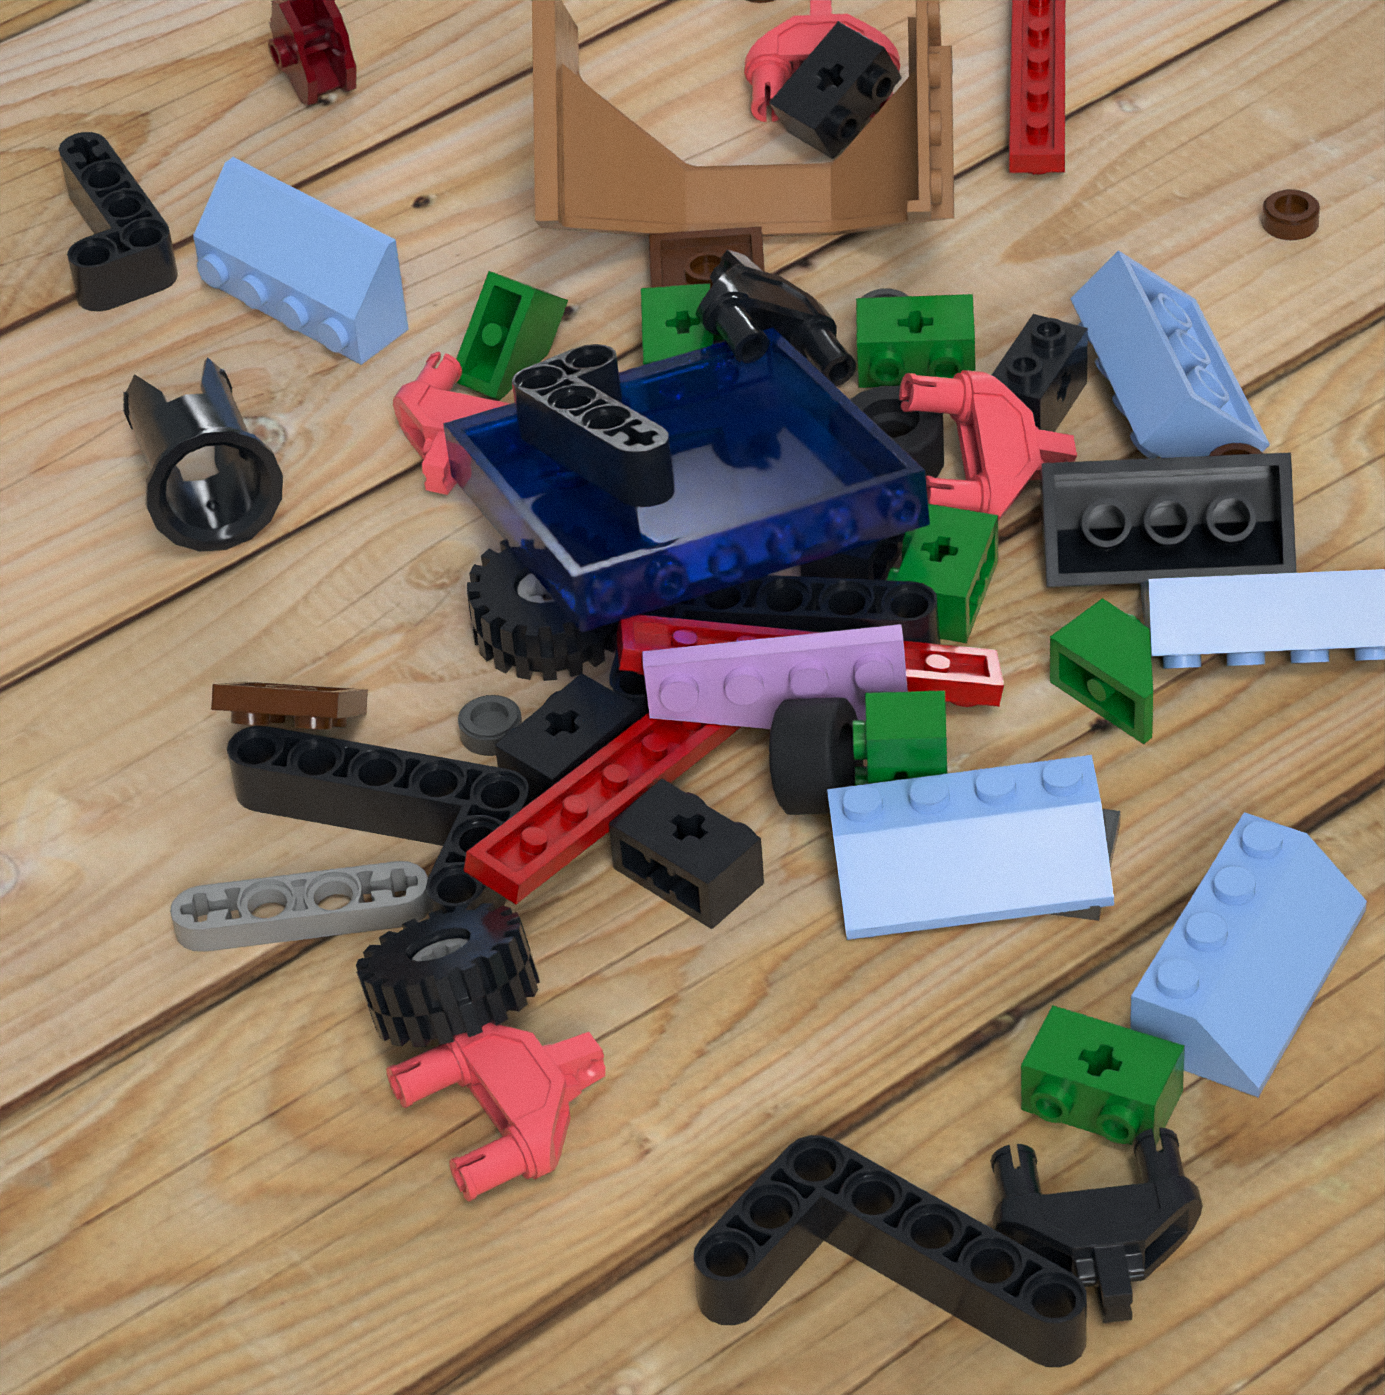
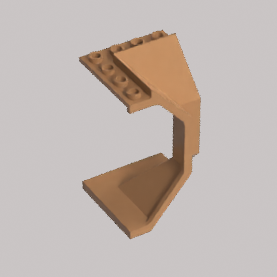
(615, 178)

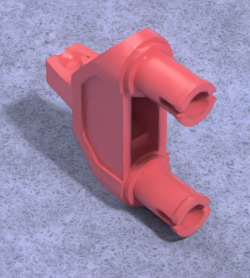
(788, 45)
(423, 409)
(995, 437)
(520, 1089)

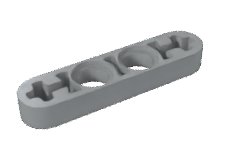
(301, 915)

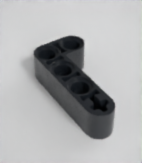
(131, 240)
(578, 418)

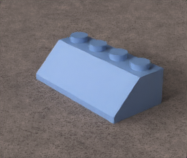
(301, 262)
(1163, 363)
(1265, 614)
(970, 847)
(1248, 954)

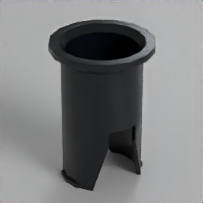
(213, 510)

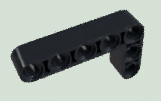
(801, 605)
(381, 794)
(903, 1232)

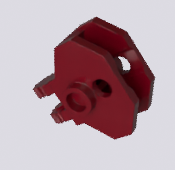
(312, 47)

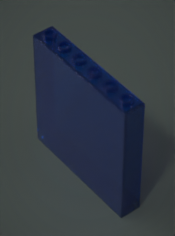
(764, 475)

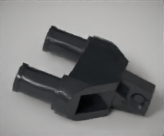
(752, 300)
(1102, 1232)

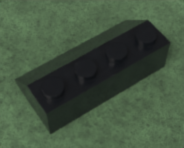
(1166, 518)

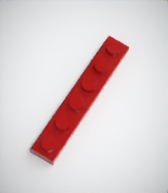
(1037, 87)
(964, 673)
(585, 801)

